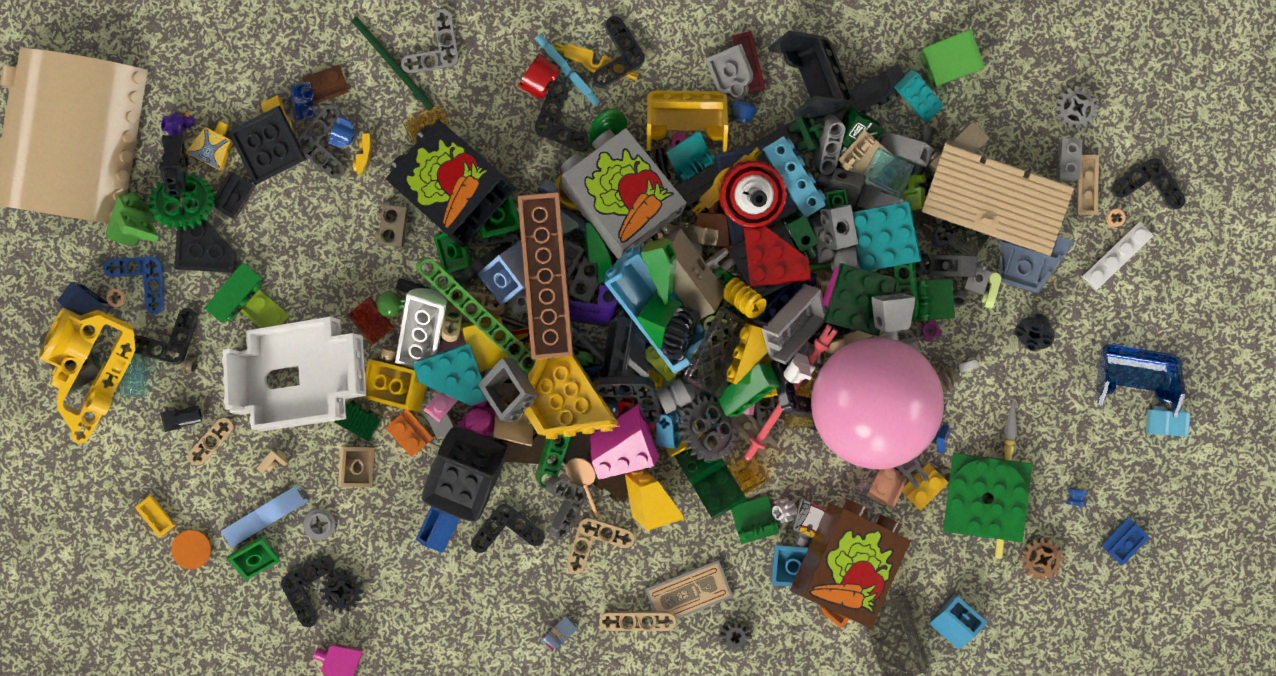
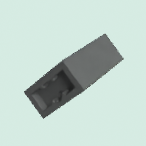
(495, 378)

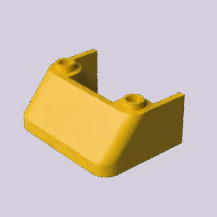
(687, 112)

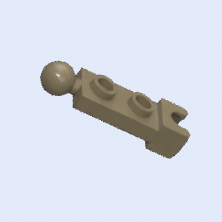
(699, 234)
(748, 428)

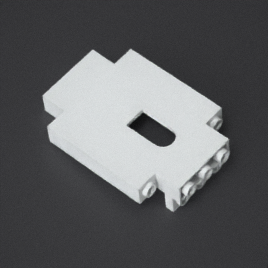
(328, 374)

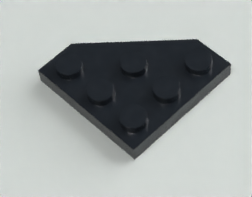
(203, 250)

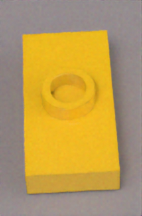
(155, 516)

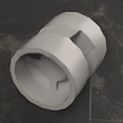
(673, 396)

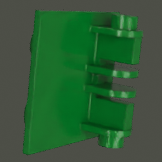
(935, 300)
(754, 520)

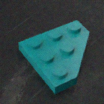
(452, 373)

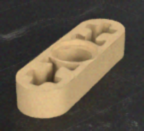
(205, 455)

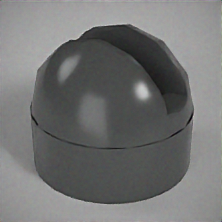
(963, 297)

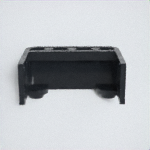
(819, 70)

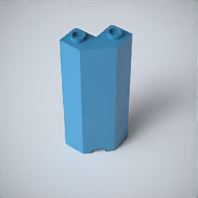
(633, 287)

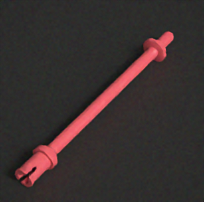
(821, 345)

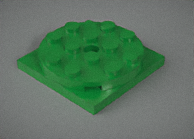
(977, 475)

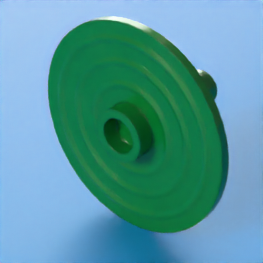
(607, 120)

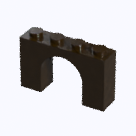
(515, 451)
(616, 485)

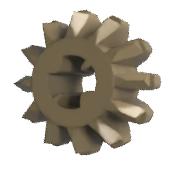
(949, 379)

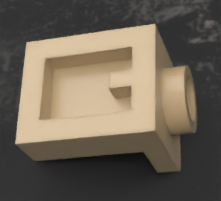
(269, 462)

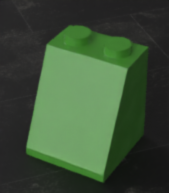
(952, 59)

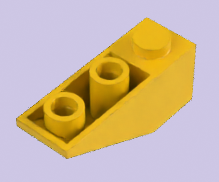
(747, 353)

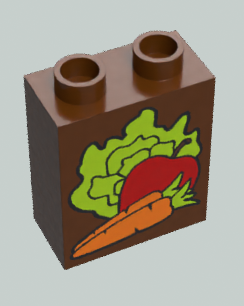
(851, 562)

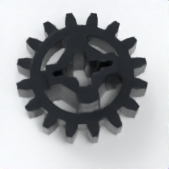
(342, 581)

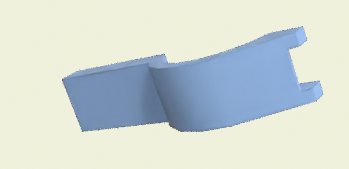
(263, 516)

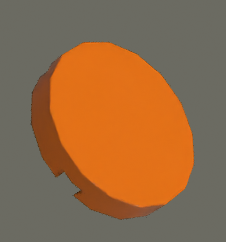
(191, 549)

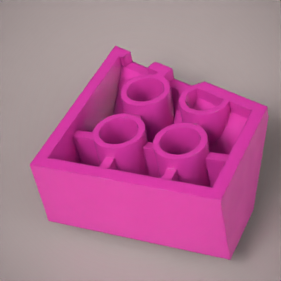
(624, 448)

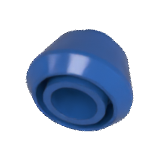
(743, 111)

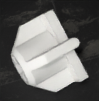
(798, 369)

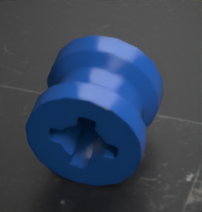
(1077, 497)

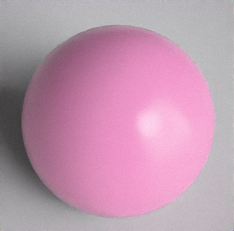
(877, 403)

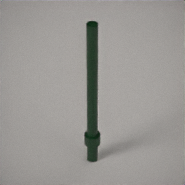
(418, 92)

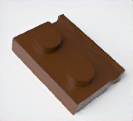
(327, 84)

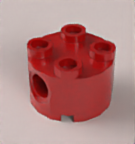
(538, 76)

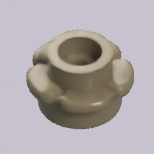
(189, 364)

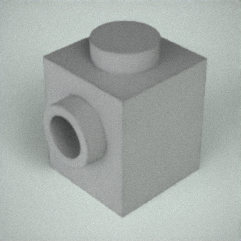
(978, 283)
(518, 303)

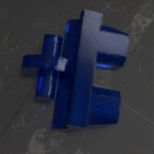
(301, 101)

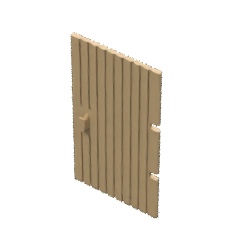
(997, 199)

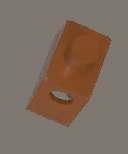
(715, 220)

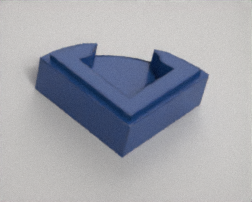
(942, 438)

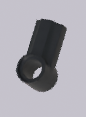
(177, 418)

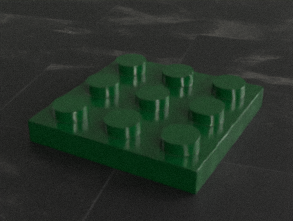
(852, 298)

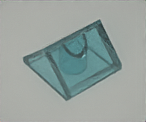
(888, 173)

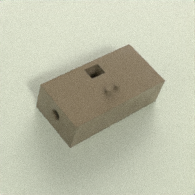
(693, 278)

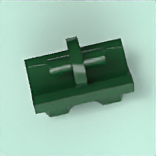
(809, 141)

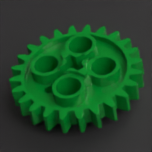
(201, 198)

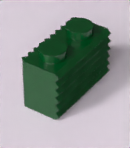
(360, 421)

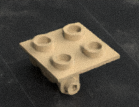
(861, 153)
(518, 431)

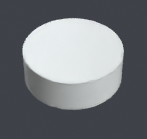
(967, 366)

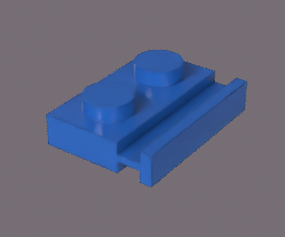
(1125, 541)

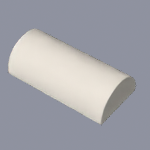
(420, 326)

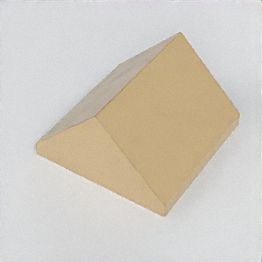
(356, 466)

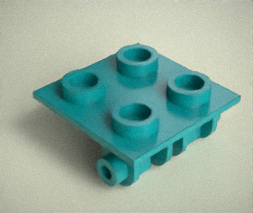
(690, 157)

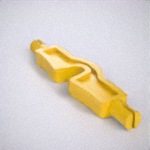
(585, 57)
(710, 197)

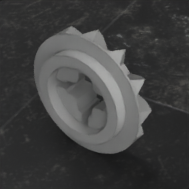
(314, 532)

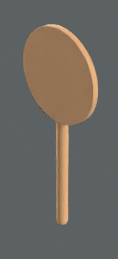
(583, 474)

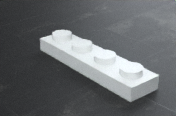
(1117, 256)

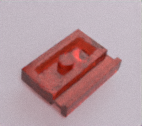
(370, 321)

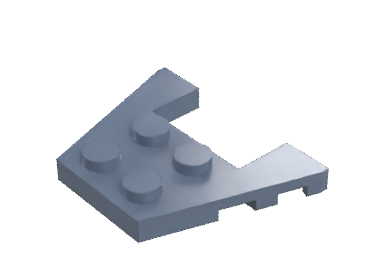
(1030, 268)

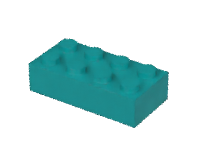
(919, 96)

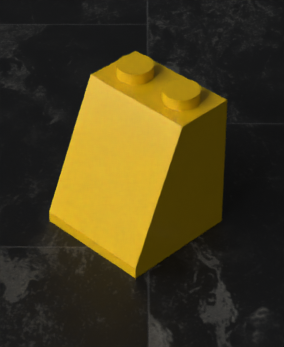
(649, 501)

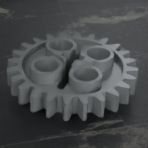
(719, 442)

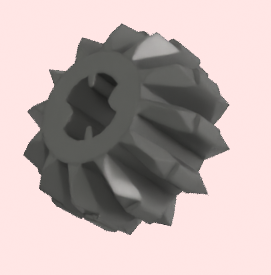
(728, 634)

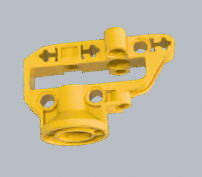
(69, 341)

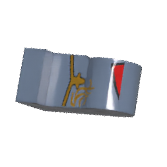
(559, 633)

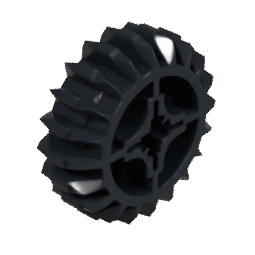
(680, 332)

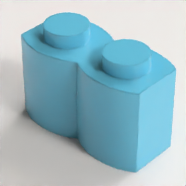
(1163, 422)

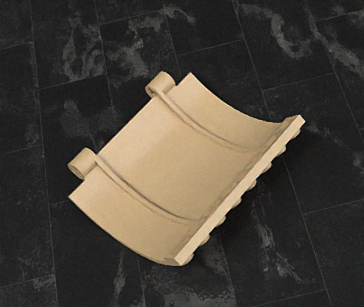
(68, 133)

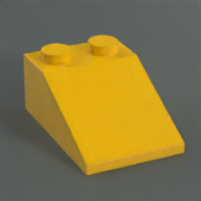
(393, 385)

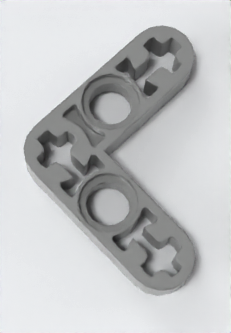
(438, 54)

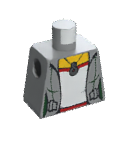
(807, 521)

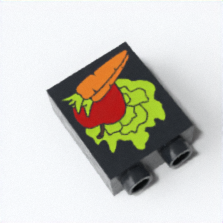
(449, 182)

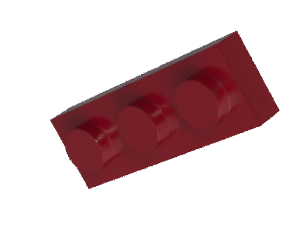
(748, 45)

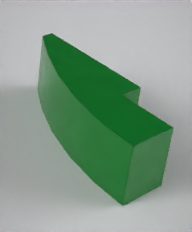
(596, 252)

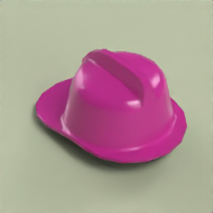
(479, 421)

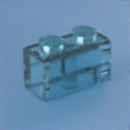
(134, 379)

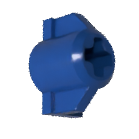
(342, 132)

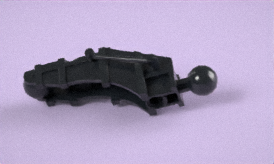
(623, 353)

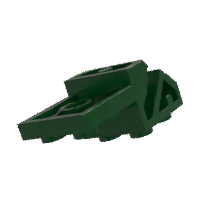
(711, 482)

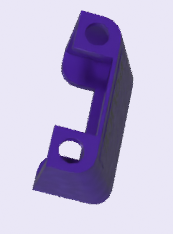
(595, 314)

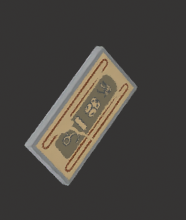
(690, 591)

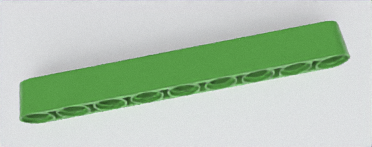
(477, 314)

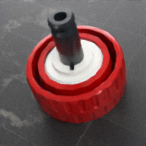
(752, 193)

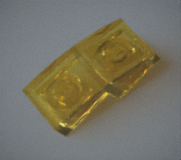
(415, 125)

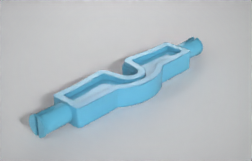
(572, 75)

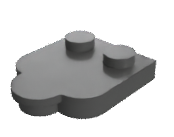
(731, 71)

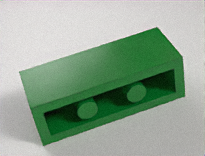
(234, 293)
(749, 390)

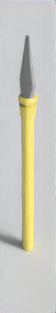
(1010, 433)

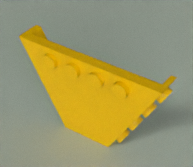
(566, 400)

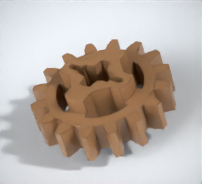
(1050, 555)

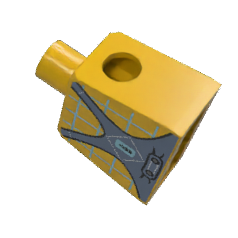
(212, 146)

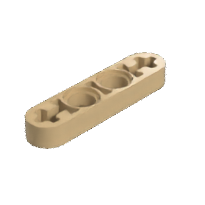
(638, 623)

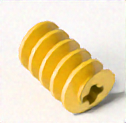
(744, 298)

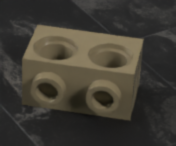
(397, 226)

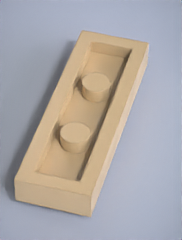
(1088, 186)

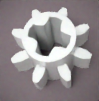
(784, 510)

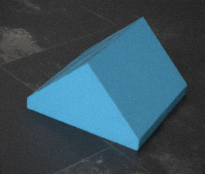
(786, 564)

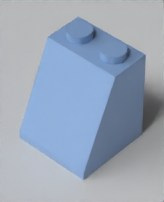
(505, 274)

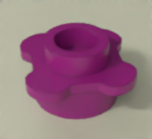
(929, 335)

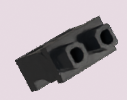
(174, 164)

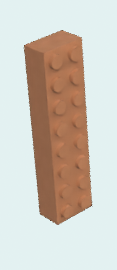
(545, 276)

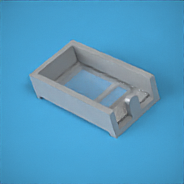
(794, 324)

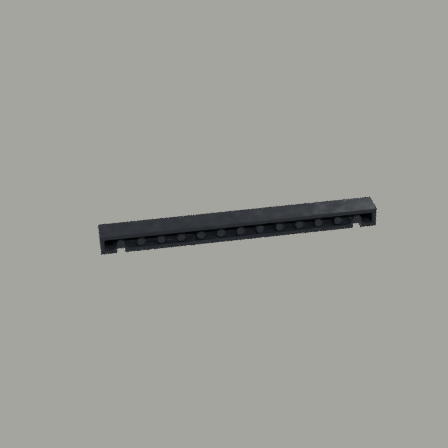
(865, 95)

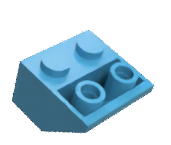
(957, 622)

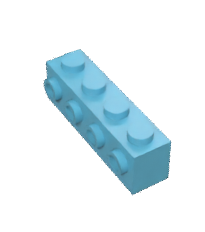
(797, 181)

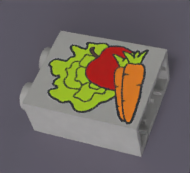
(621, 191)

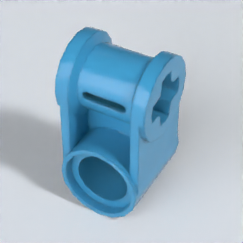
(668, 430)

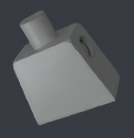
(893, 313)

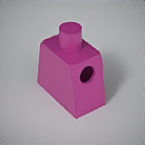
(339, 659)

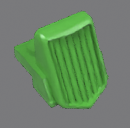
(131, 220)

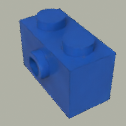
(437, 536)

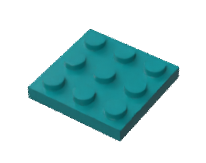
(886, 236)

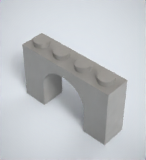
(905, 149)

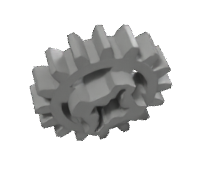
(1071, 97)

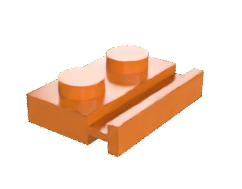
(409, 432)

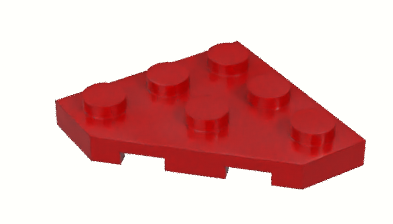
(773, 259)

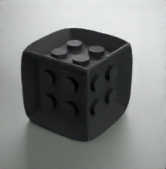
(464, 474)

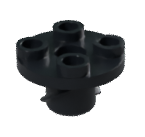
(1035, 332)

